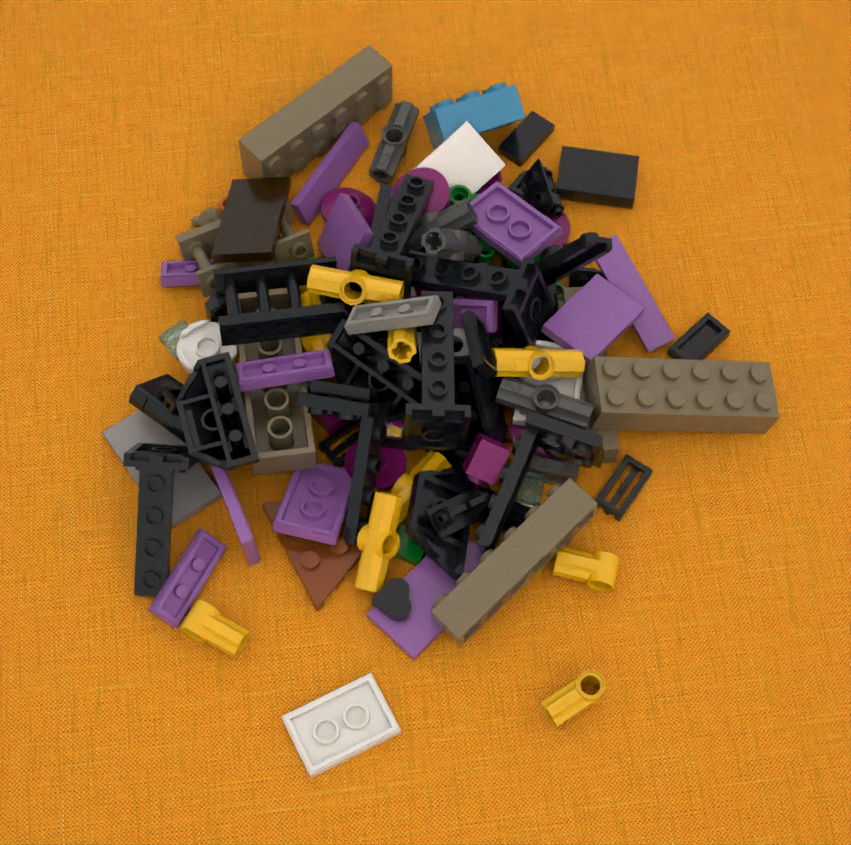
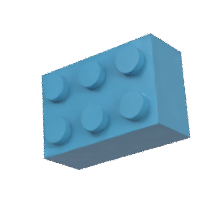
(485, 112)

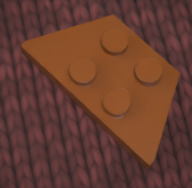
(316, 563)

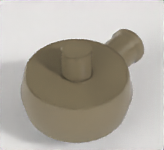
(207, 216)

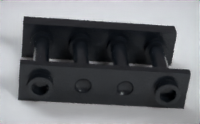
(279, 323)

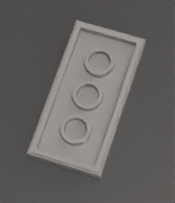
(191, 489)

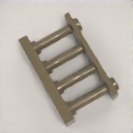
(199, 244)

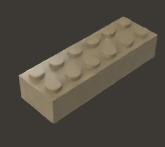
(318, 117)
(680, 395)
(277, 423)

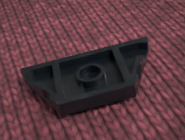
(427, 491)

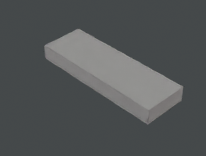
(393, 315)

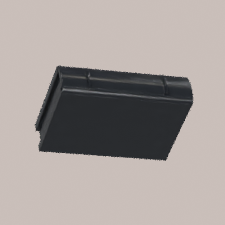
(597, 177)
(146, 400)

